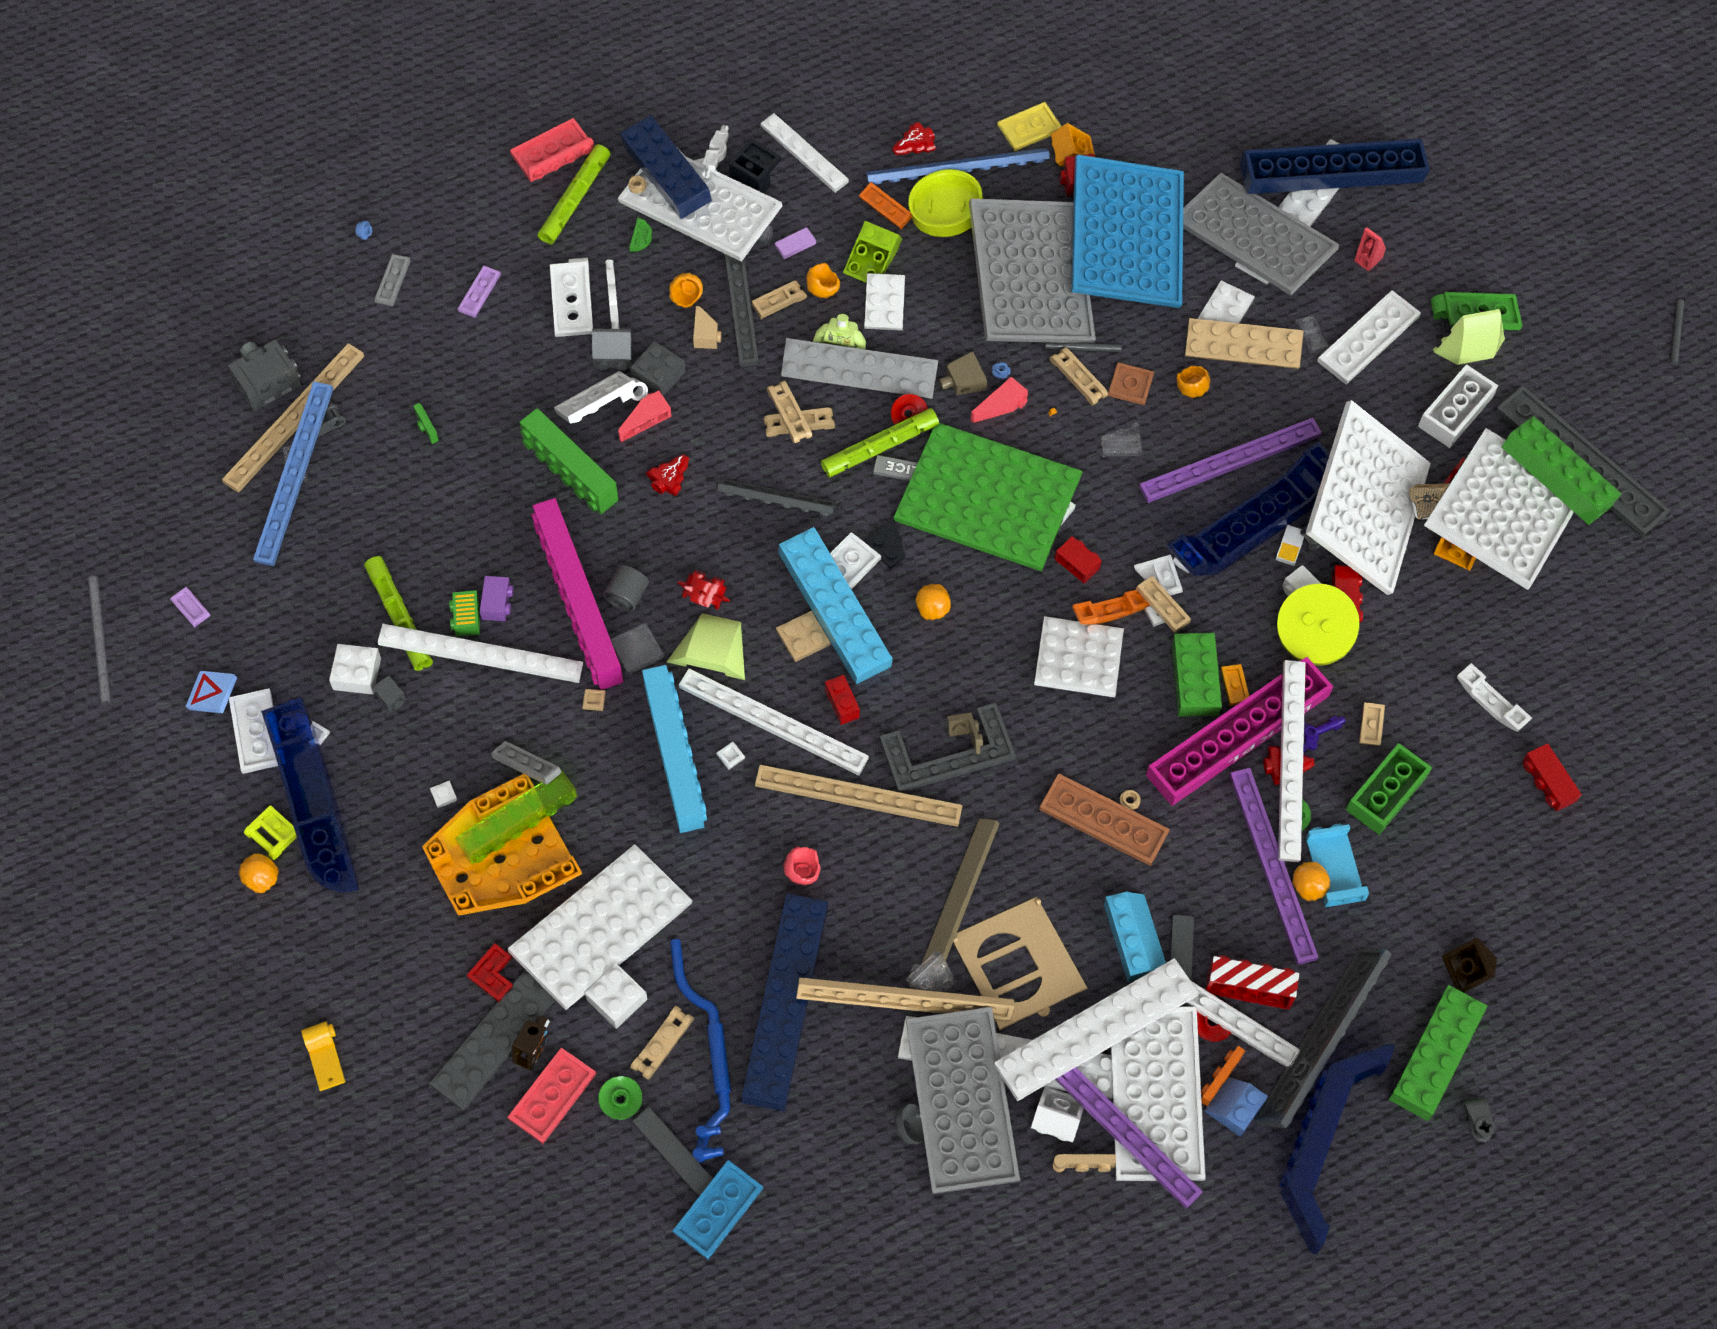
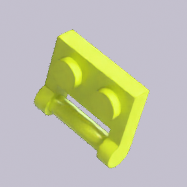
(277, 827)

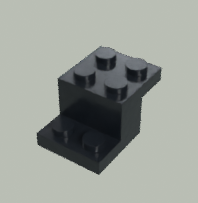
(753, 165)

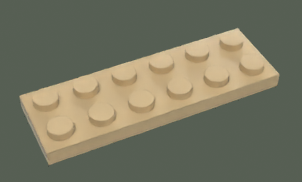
(1244, 343)

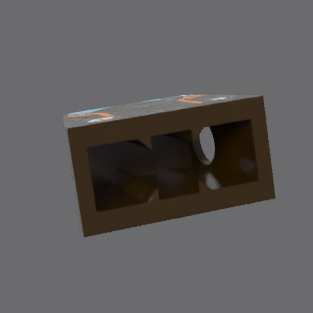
(530, 1041)

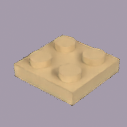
(803, 636)

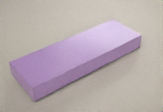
(479, 291)

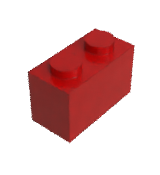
(1078, 559)
(842, 699)

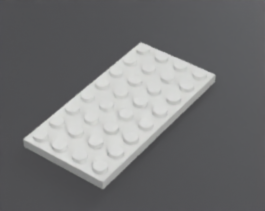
(726, 223)
(599, 926)
(1161, 1093)

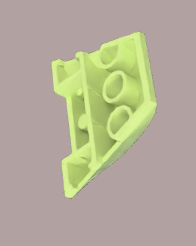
(1473, 338)
(712, 645)

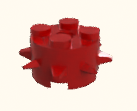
(704, 590)

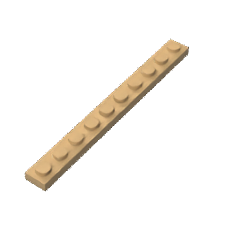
(288, 422)
(858, 795)
(900, 998)

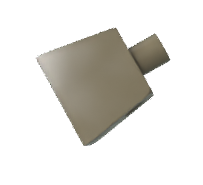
(964, 376)

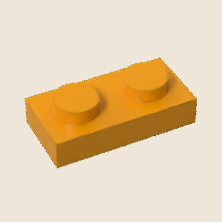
(1234, 684)

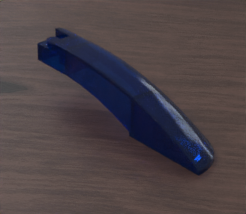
(310, 796)

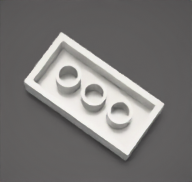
(1458, 406)

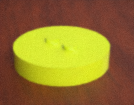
(942, 202)
(1318, 624)

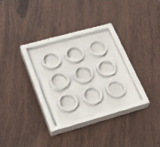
(1079, 657)

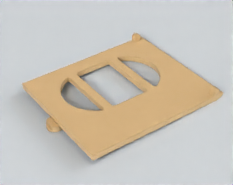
(1040, 938)

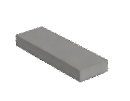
(392, 280)

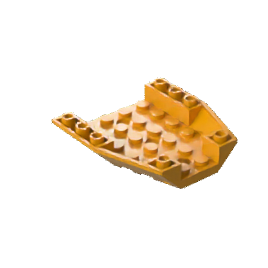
(490, 885)

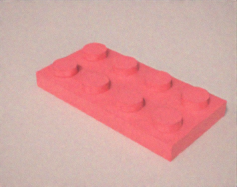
(552, 1095)

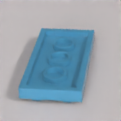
(718, 1209)

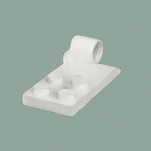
(570, 280)
(599, 395)

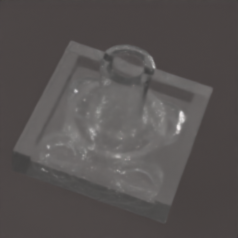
(637, 648)
(932, 975)

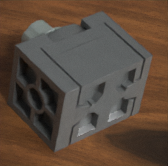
(264, 373)

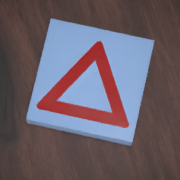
(211, 692)

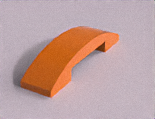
(1110, 609)

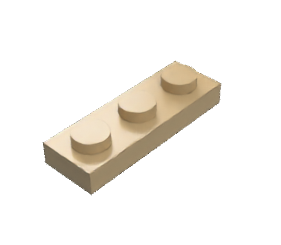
(1163, 604)

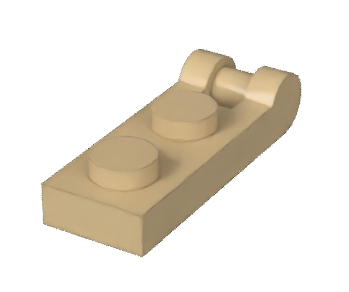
(778, 299)
(1083, 1162)

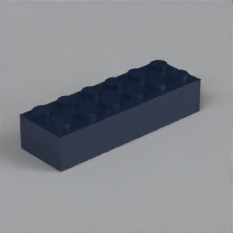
(666, 167)

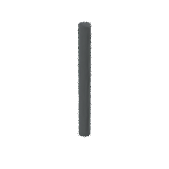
(1677, 332)
(1084, 346)

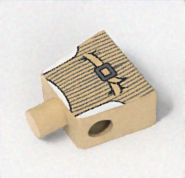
(1425, 498)

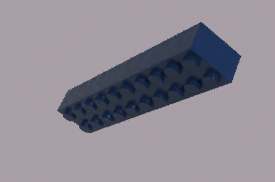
(1334, 166)
(781, 1013)

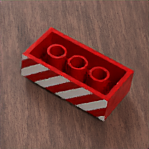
(1252, 982)

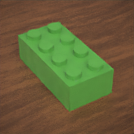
(1196, 674)
(1388, 788)

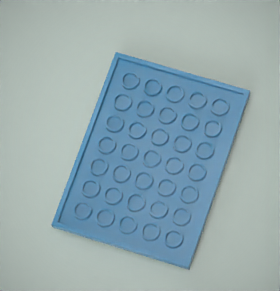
(1127, 231)

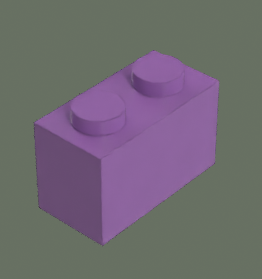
(495, 598)

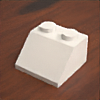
(1057, 1114)

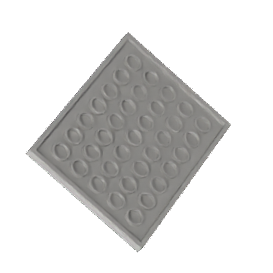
(1027, 272)

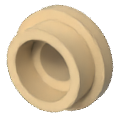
(637, 180)
(1130, 794)

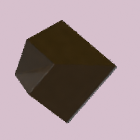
(1470, 965)

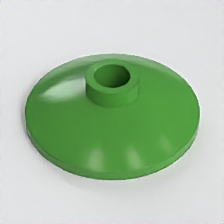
(619, 1087)

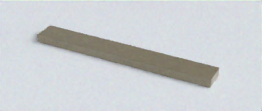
(962, 888)

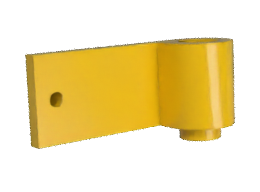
(323, 1055)

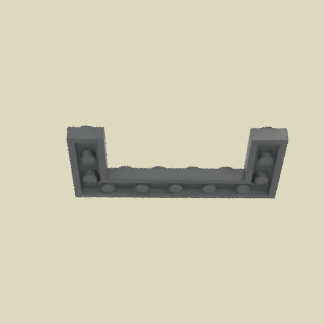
(910, 777)

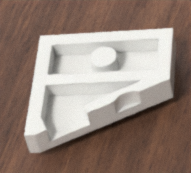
(1163, 571)

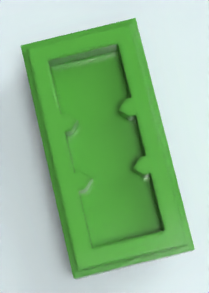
(425, 424)

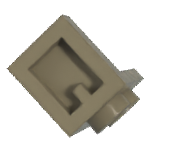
(965, 724)

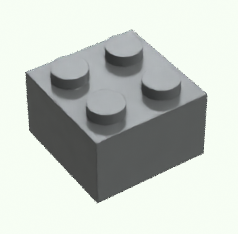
(658, 368)

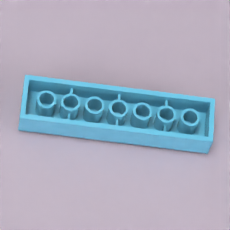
(835, 605)
(674, 748)

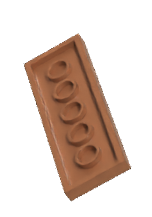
(1104, 819)

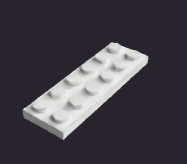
(1369, 337)

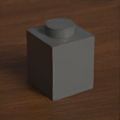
(389, 694)

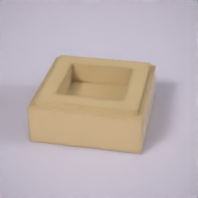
(594, 699)

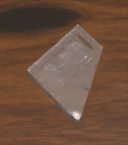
(1122, 442)

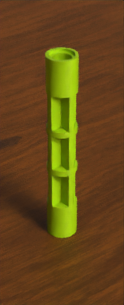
(573, 195)
(879, 442)
(394, 605)

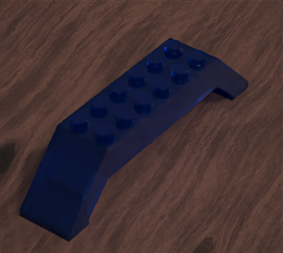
(1255, 518)
(1316, 1137)

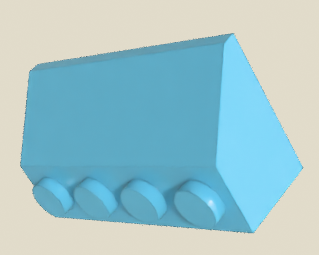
(1134, 934)

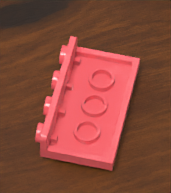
(552, 150)

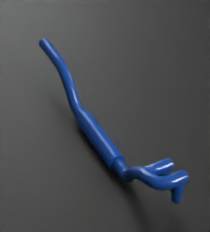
(718, 1059)

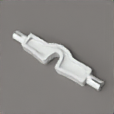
(717, 151)
(612, 294)

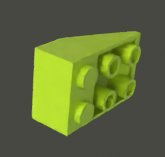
(872, 252)

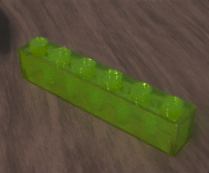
(516, 818)

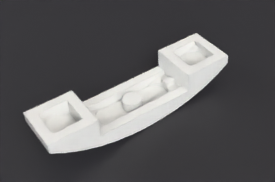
(1491, 700)

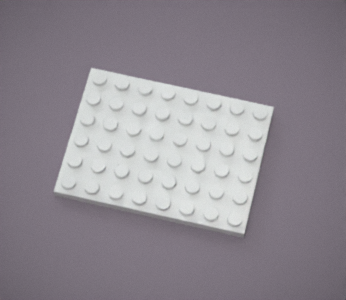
(1365, 499)
(1500, 512)

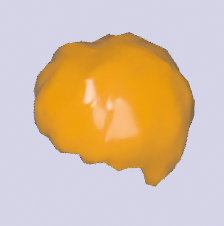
(822, 281)
(685, 289)
(1193, 381)
(933, 601)
(258, 873)
(1311, 881)

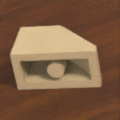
(705, 330)

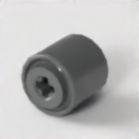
(625, 588)

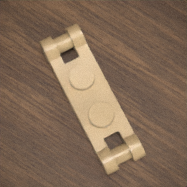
(1079, 375)
(789, 411)
(811, 417)
(662, 1042)

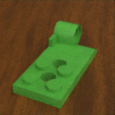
(1455, 305)

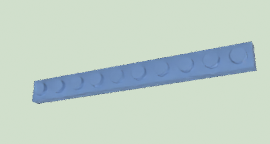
(965, 165)
(293, 474)

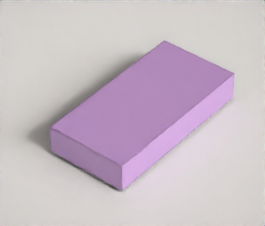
(795, 243)
(190, 606)

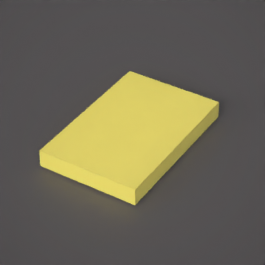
(1029, 126)

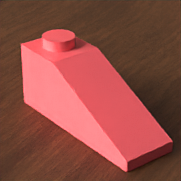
(1370, 250)
(1002, 401)
(647, 413)

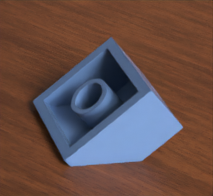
(1236, 1105)

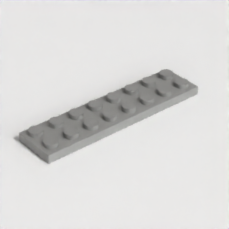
(859, 368)

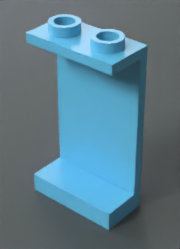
(1333, 851)

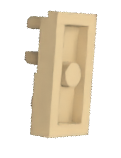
(1372, 724)

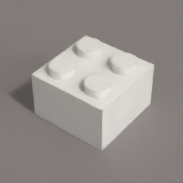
(355, 669)
(616, 995)

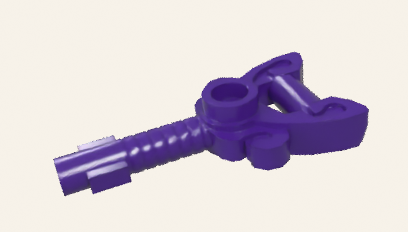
(1311, 733)

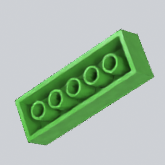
(568, 461)
(1561, 470)
(1438, 1053)

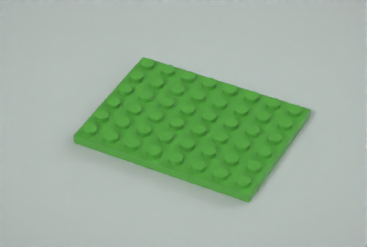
(988, 496)

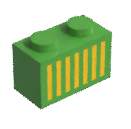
(465, 613)

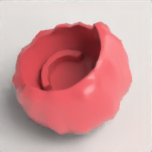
(802, 865)

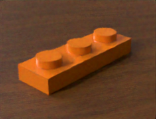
(885, 205)
(1221, 1075)

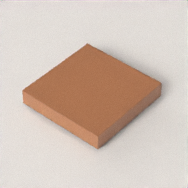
(1131, 383)

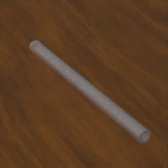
(99, 640)

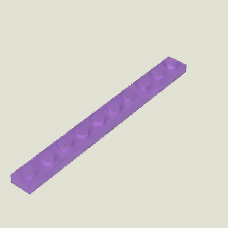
(1230, 460)
(1274, 869)
(1130, 1137)

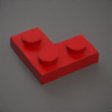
(486, 973)

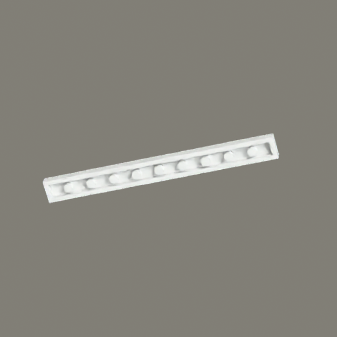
(480, 653)
(774, 722)
(1291, 761)

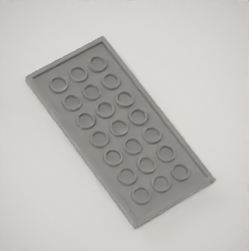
(1257, 234)
(962, 1100)

